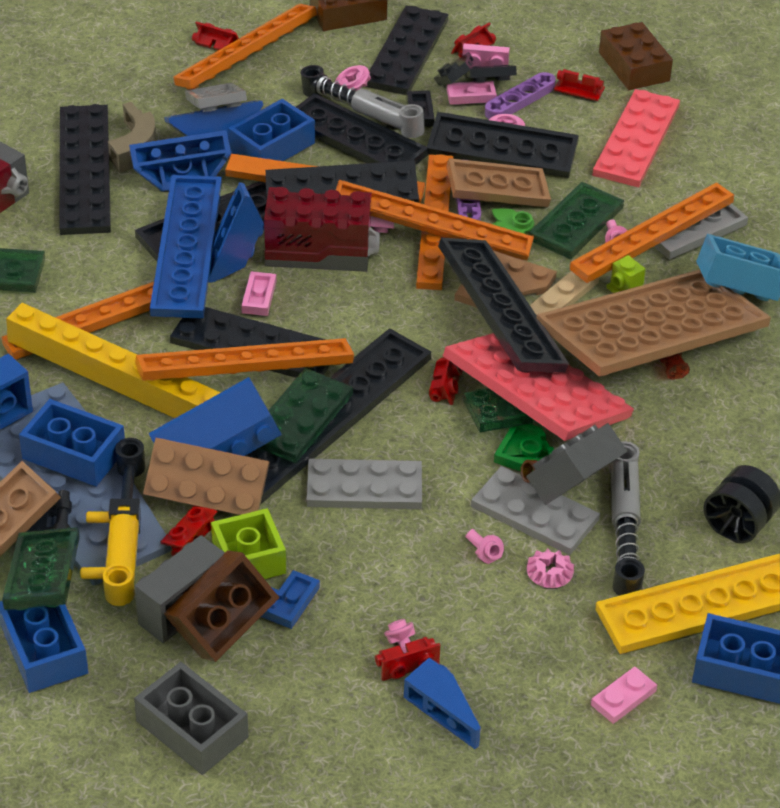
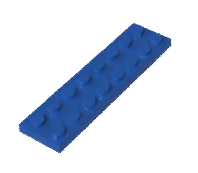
(186, 247)

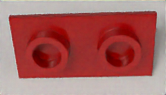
(208, 34)
(477, 36)
(588, 88)
(445, 381)
(192, 525)
(397, 664)

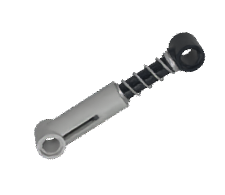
(404, 117)
(626, 518)

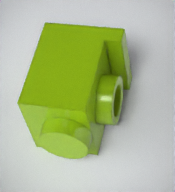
(626, 275)

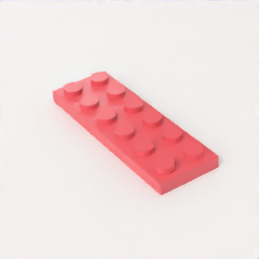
(636, 138)

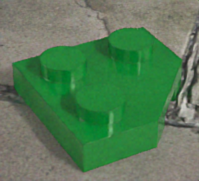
(522, 444)

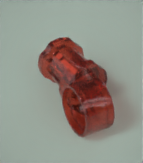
(677, 364)

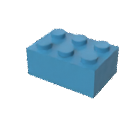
(740, 267)

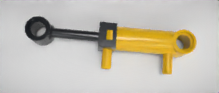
(124, 528)

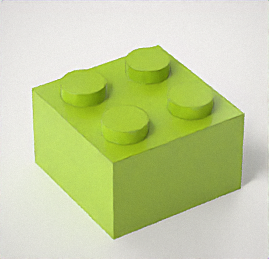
(256, 538)

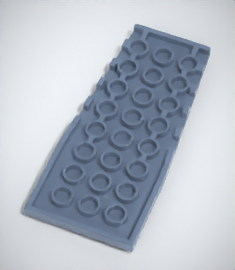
(84, 497)

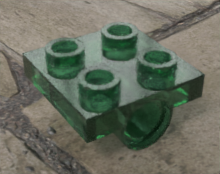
(492, 411)

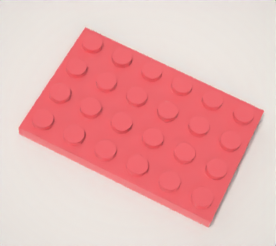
(556, 400)

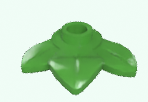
(513, 220)

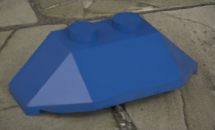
(212, 121)
(185, 155)
(236, 235)

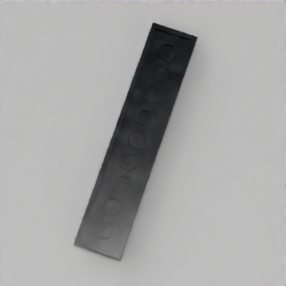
(373, 376)

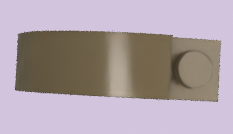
(142, 131)

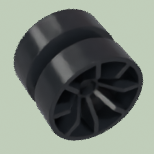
(742, 504)

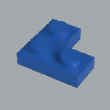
(293, 600)

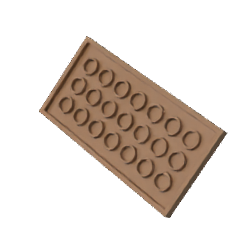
(651, 322)

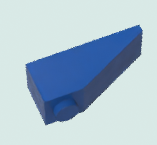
(440, 697)

